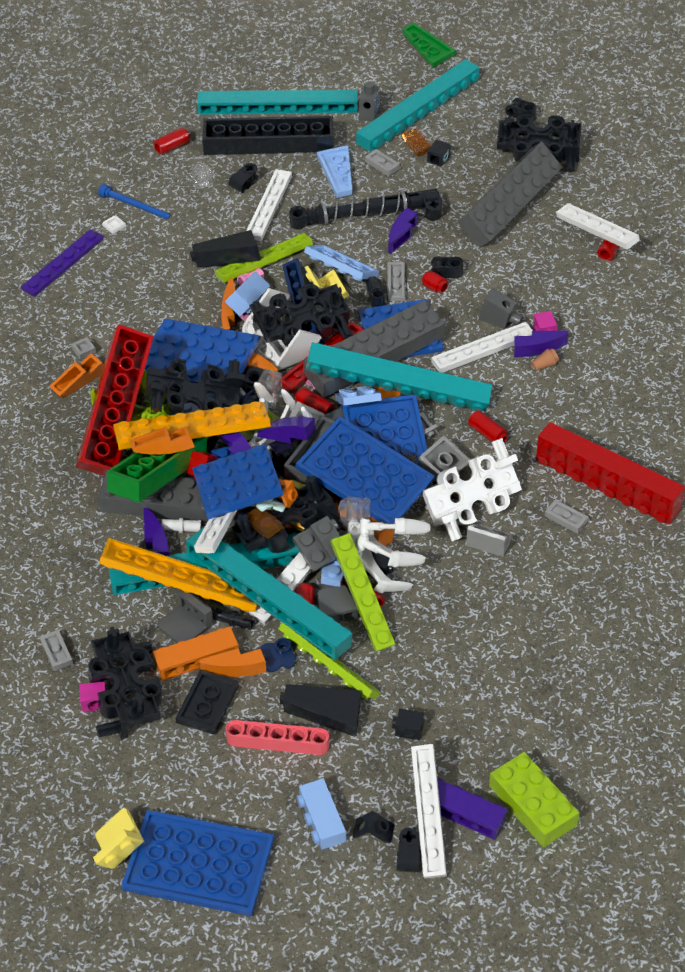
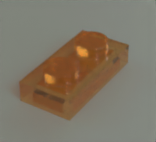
(416, 142)
(264, 523)

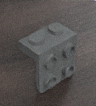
(187, 619)

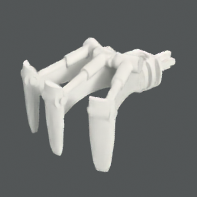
(267, 399)
(365, 542)

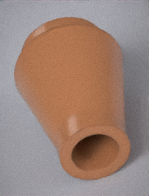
(546, 359)

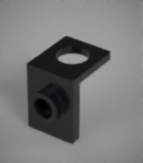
(375, 825)

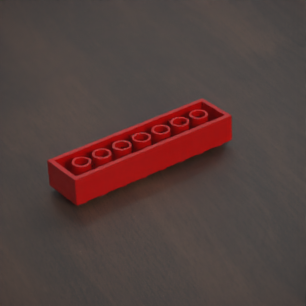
(114, 398)
(610, 473)

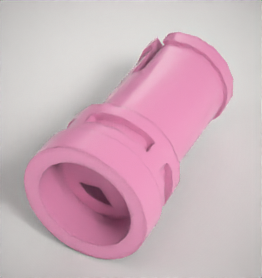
(242, 278)

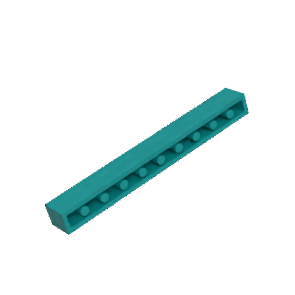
(277, 102)
(417, 105)
(398, 377)
(263, 557)
(274, 597)

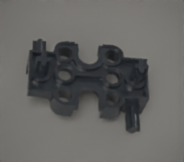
(565, 147)
(334, 314)
(224, 388)
(309, 507)
(147, 693)

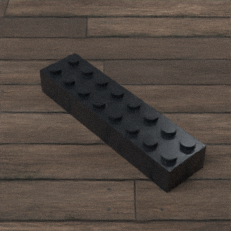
(267, 135)

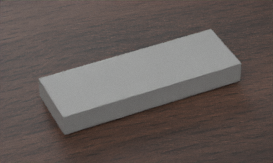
(396, 281)

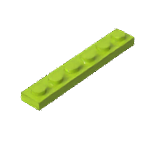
(267, 256)
(362, 592)
(335, 667)

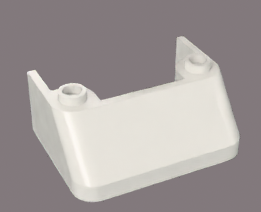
(275, 351)

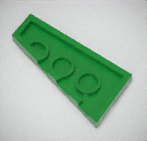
(428, 45)

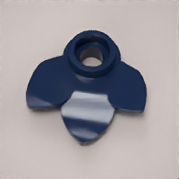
(277, 657)

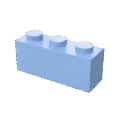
(247, 293)
(321, 814)

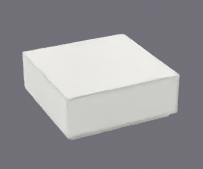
(114, 224)

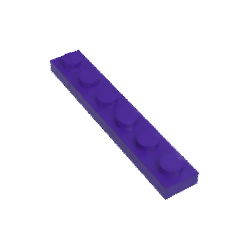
(62, 263)

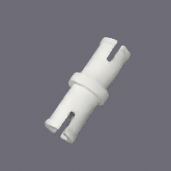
(181, 525)

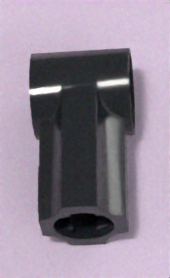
(375, 291)

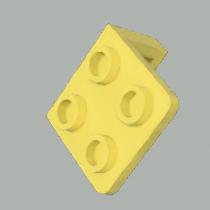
(327, 280)
(117, 839)

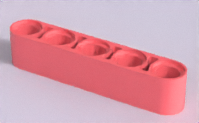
(287, 737)

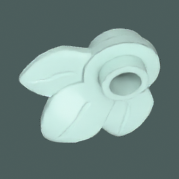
(270, 504)

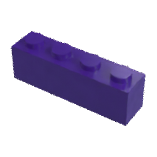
(470, 810)

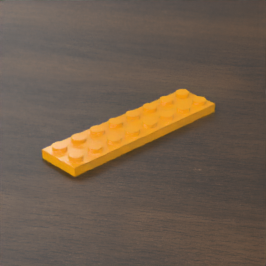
(199, 423)
(172, 573)

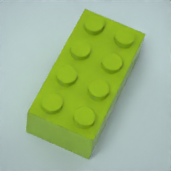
(534, 799)

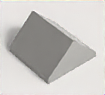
(441, 456)
(488, 539)

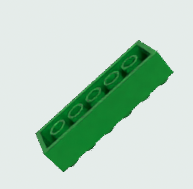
(146, 473)

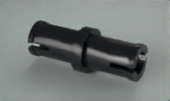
(233, 618)

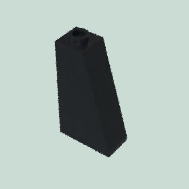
(226, 250)
(324, 706)

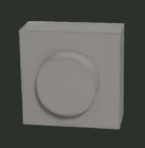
(83, 348)

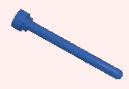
(106, 191)

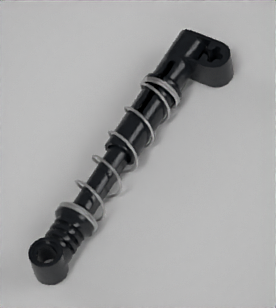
(424, 199)

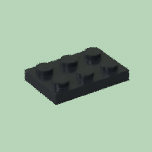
(207, 702)

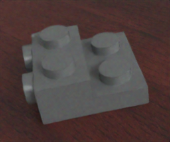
(315, 543)

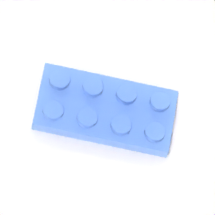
(344, 263)
(362, 395)

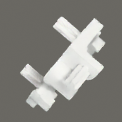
(504, 484)

